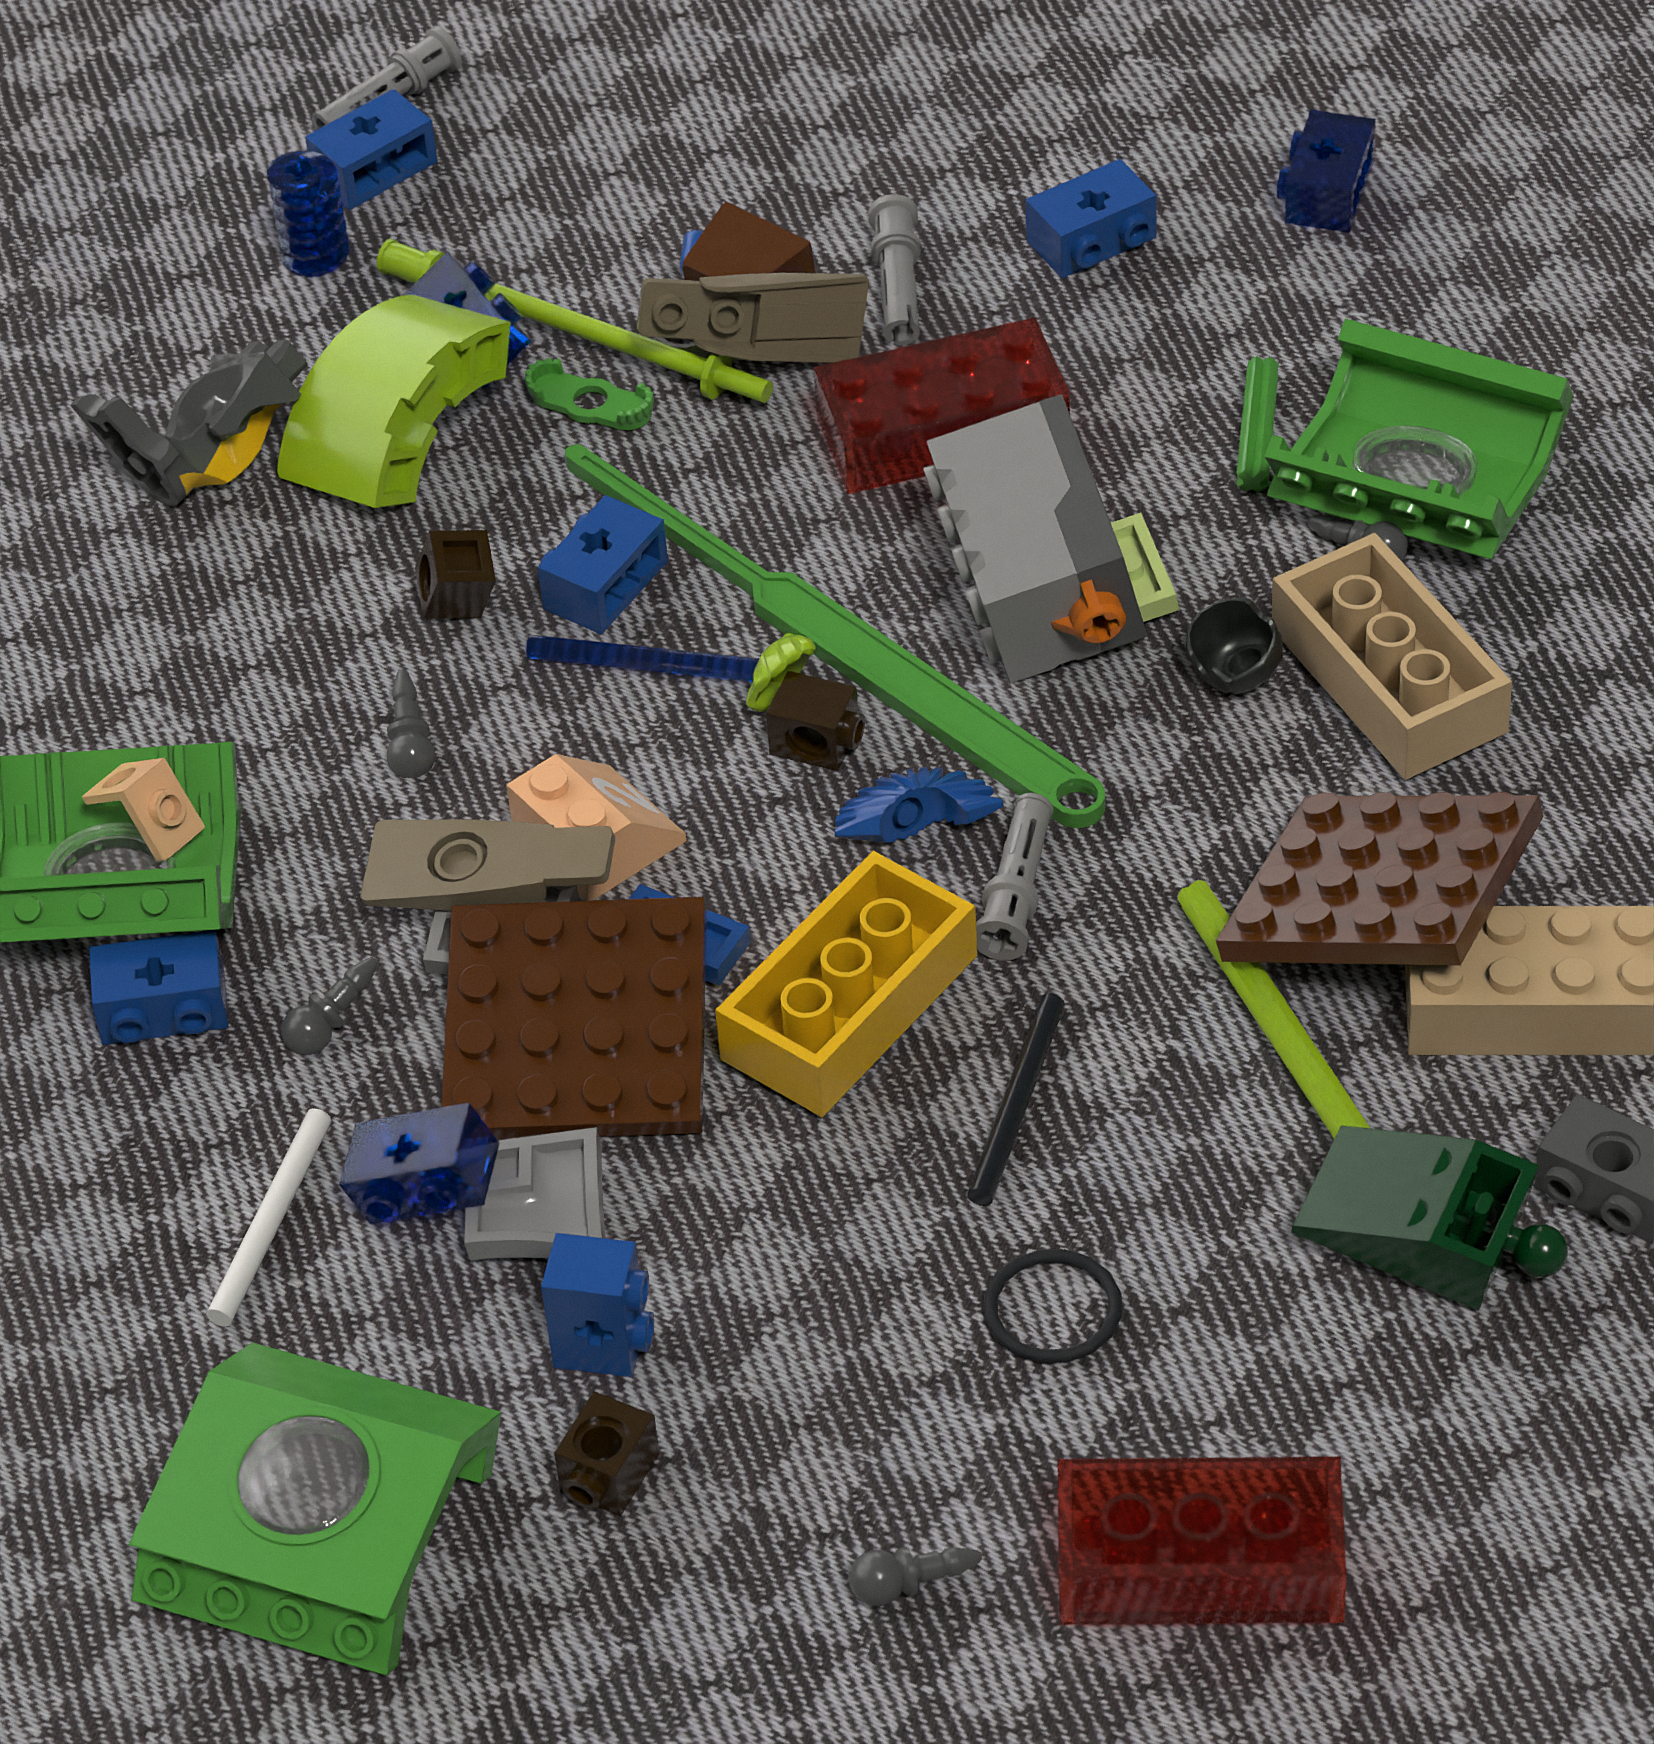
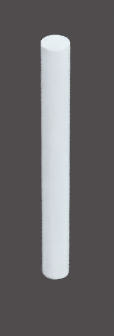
(268, 1217)

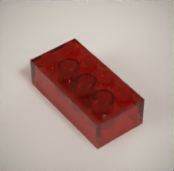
(891, 402)
(1201, 1540)

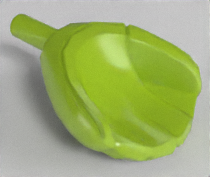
(783, 655)

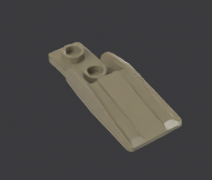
(760, 314)
(480, 862)

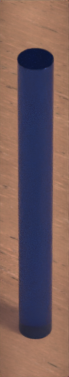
(641, 658)

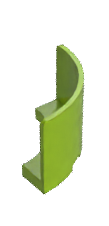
(379, 390)

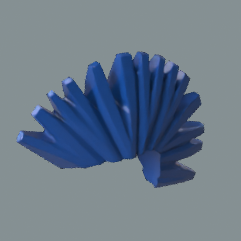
(908, 803)

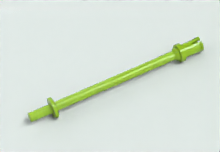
(714, 373)

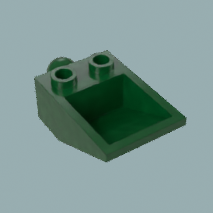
(1423, 1207)

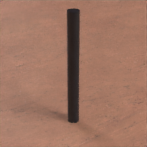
(1016, 1100)

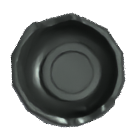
(1234, 645)

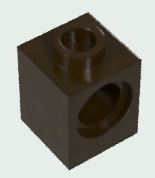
(455, 574)
(814, 721)
(606, 1431)

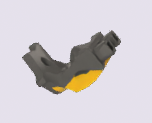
(212, 428)

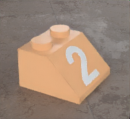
(587, 794)

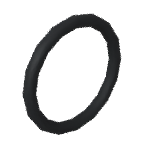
(1053, 1355)

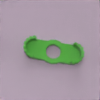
(559, 390)

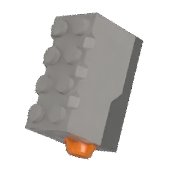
(1033, 540)

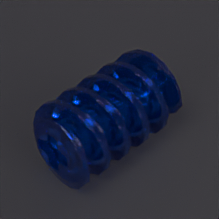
(308, 213)

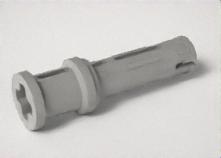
(405, 69)
(896, 252)
(1010, 895)

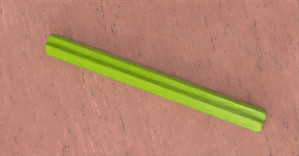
(1273, 1016)

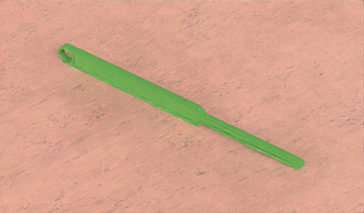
(869, 657)

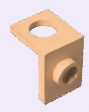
(153, 803)

